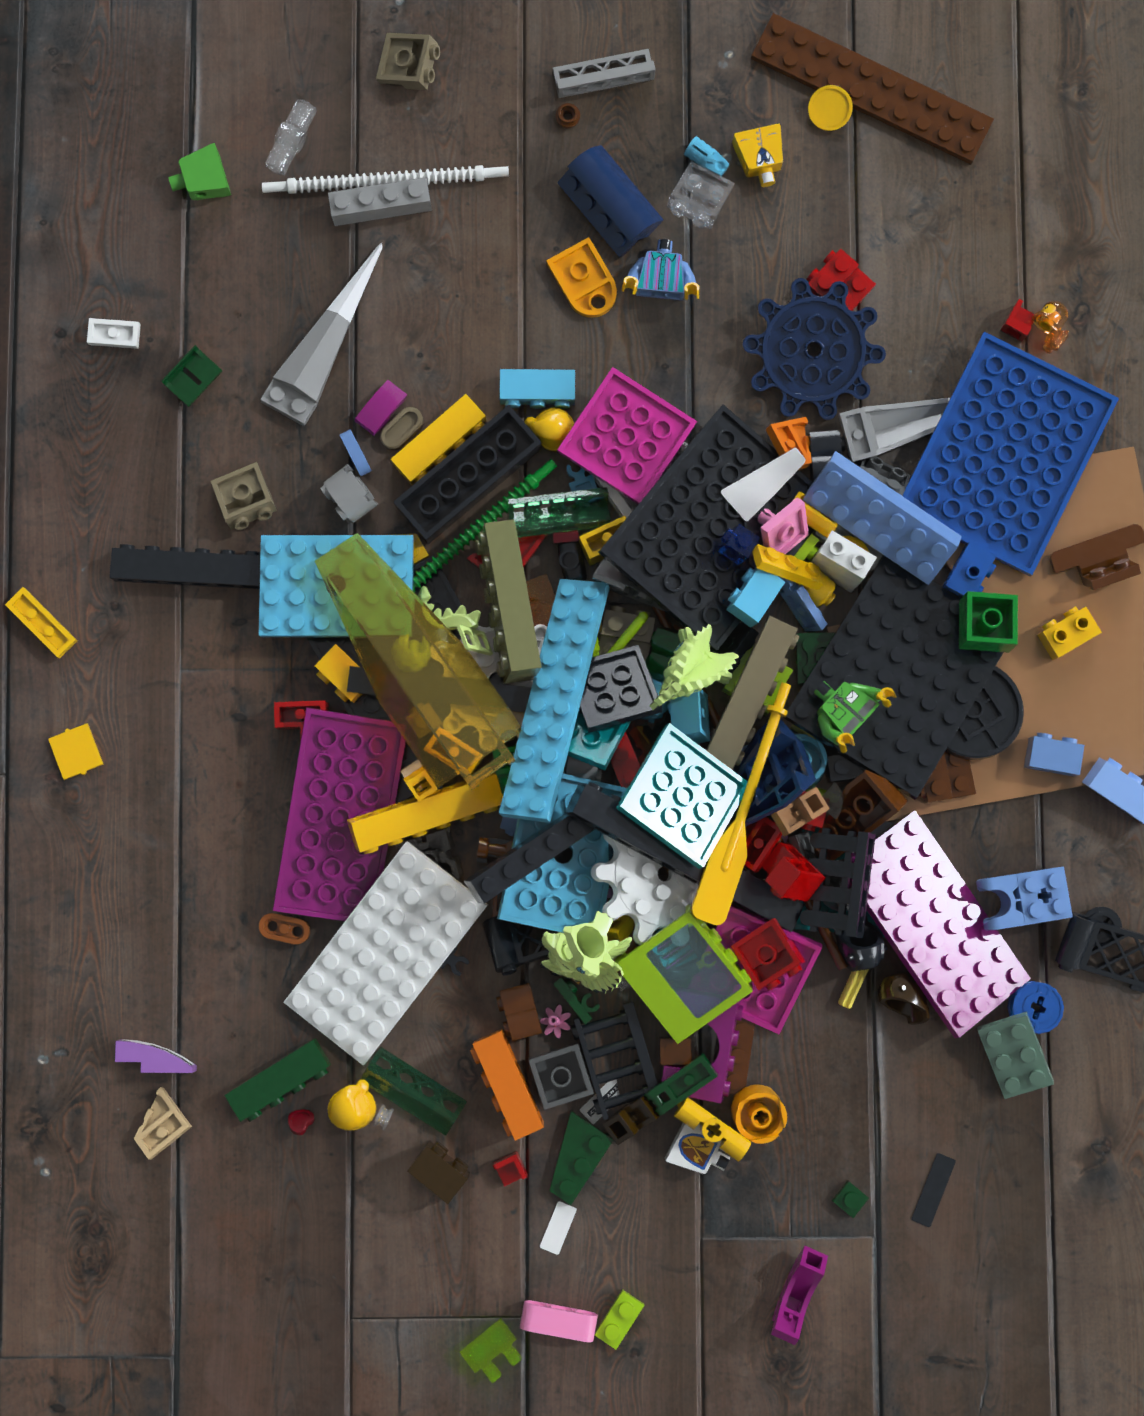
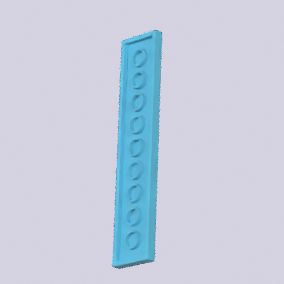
(554, 701)

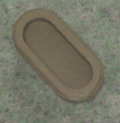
(401, 428)

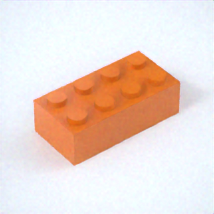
(508, 1084)

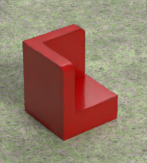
(1018, 322)
(510, 1168)

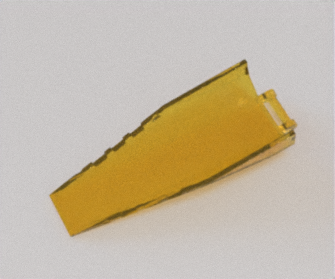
(418, 668)

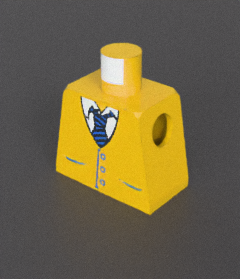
(760, 152)

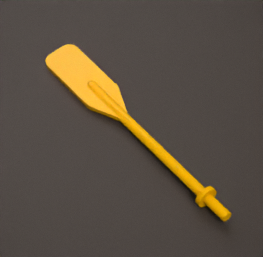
(730, 853)

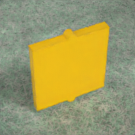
(75, 751)

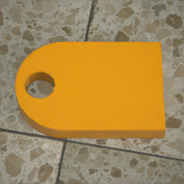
(583, 277)

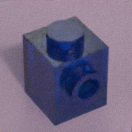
(738, 543)

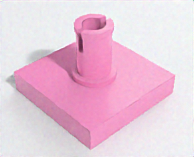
(785, 528)

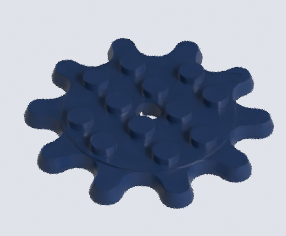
(841, 342)

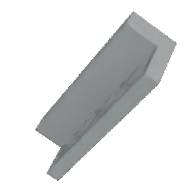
(604, 77)

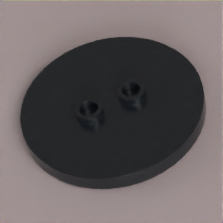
(991, 721)

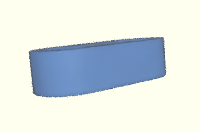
(355, 453)

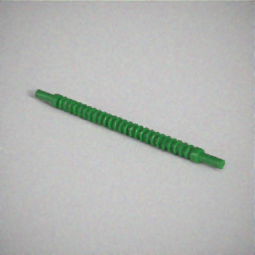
(530, 482)

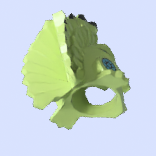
(693, 667)
(586, 954)

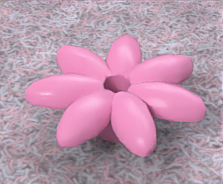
(559, 1021)

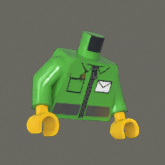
(848, 709)

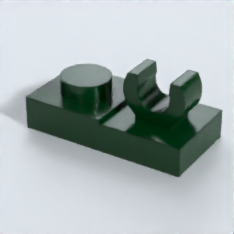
(568, 991)

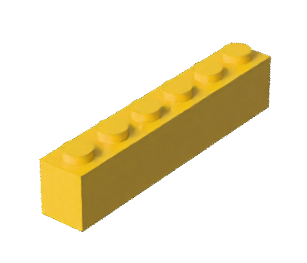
(415, 817)

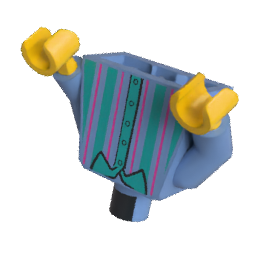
(662, 275)

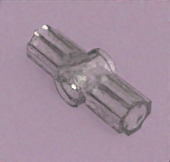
(290, 137)

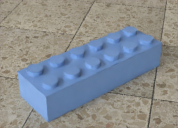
(882, 518)

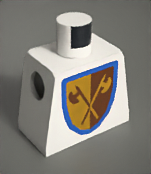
(695, 1152)

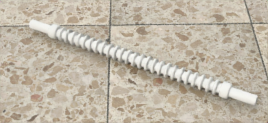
(293, 185)

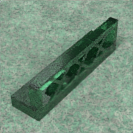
(559, 516)
(410, 1095)

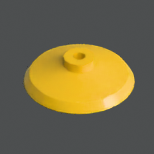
(830, 107)

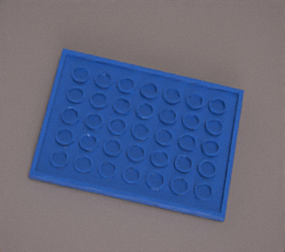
(1009, 452)

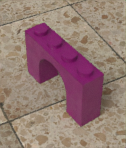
(724, 1027)

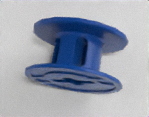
(1046, 998)

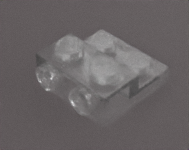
(700, 195)

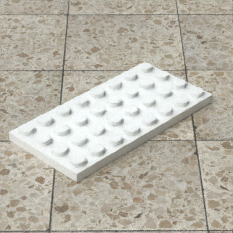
(385, 953)

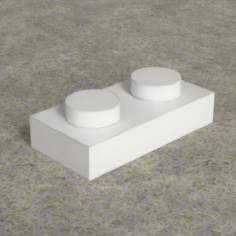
(113, 333)

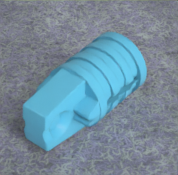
(706, 156)

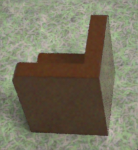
(674, 1053)

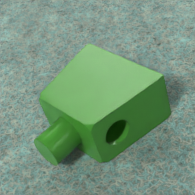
(202, 175)

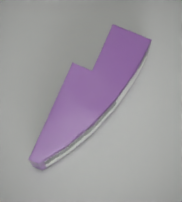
(152, 1057)

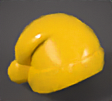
(550, 427)
(352, 1106)

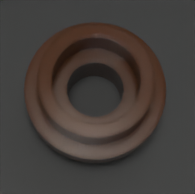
(567, 108)

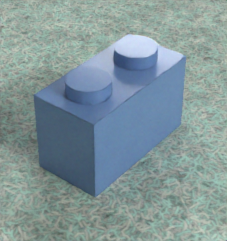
(1054, 755)

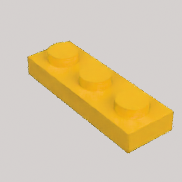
(787, 567)
(41, 622)

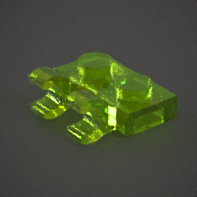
(487, 1346)

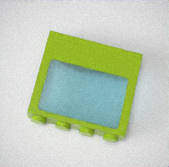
(685, 975)

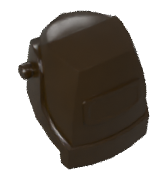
(904, 996)

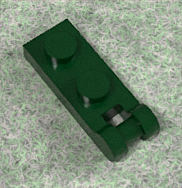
(682, 1084)

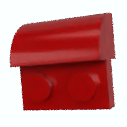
(760, 842)

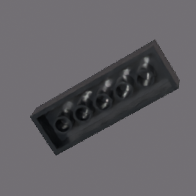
(468, 474)

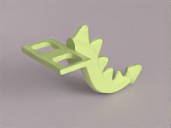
(460, 620)

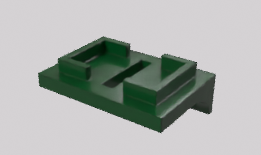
(200, 367)

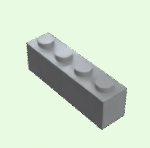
(380, 201)

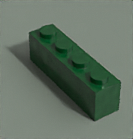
(277, 1080)

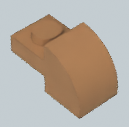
(800, 811)

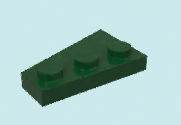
(579, 1155)

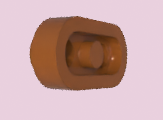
(284, 929)

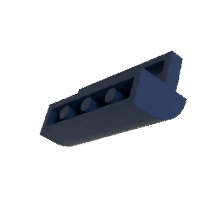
(609, 199)

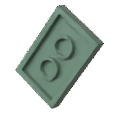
(1015, 1055)

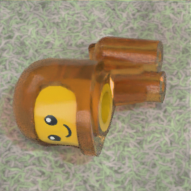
(1051, 321)

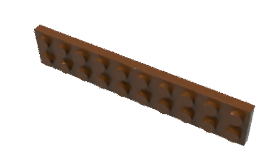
(873, 88)

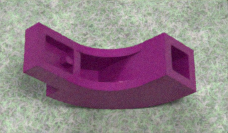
(796, 1294)

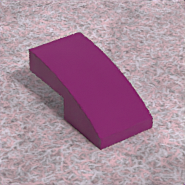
(380, 407)

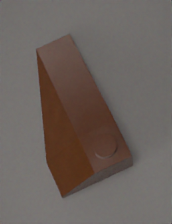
(866, 805)

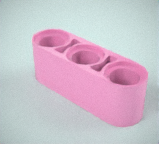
(558, 1321)

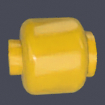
(824, 594)

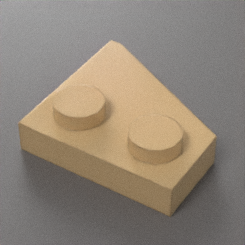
(161, 1125)

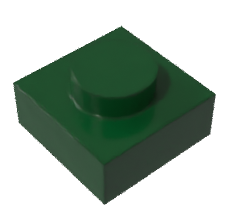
(850, 1199)

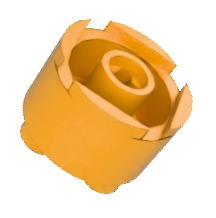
(772, 1115)

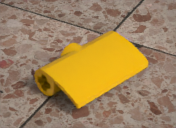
(693, 1114)

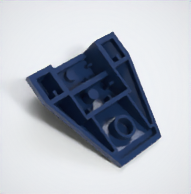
(784, 775)

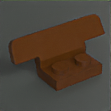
(1102, 558)

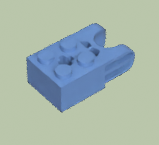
(1020, 898)

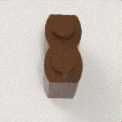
(519, 1012)

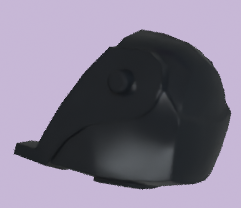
(862, 952)

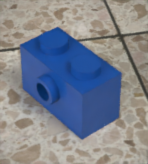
(970, 570)

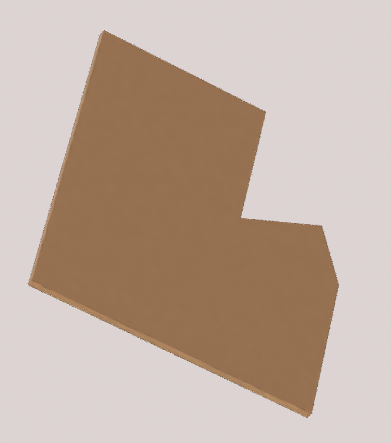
(1096, 687)

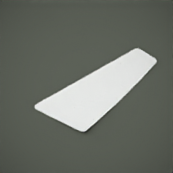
(757, 488)

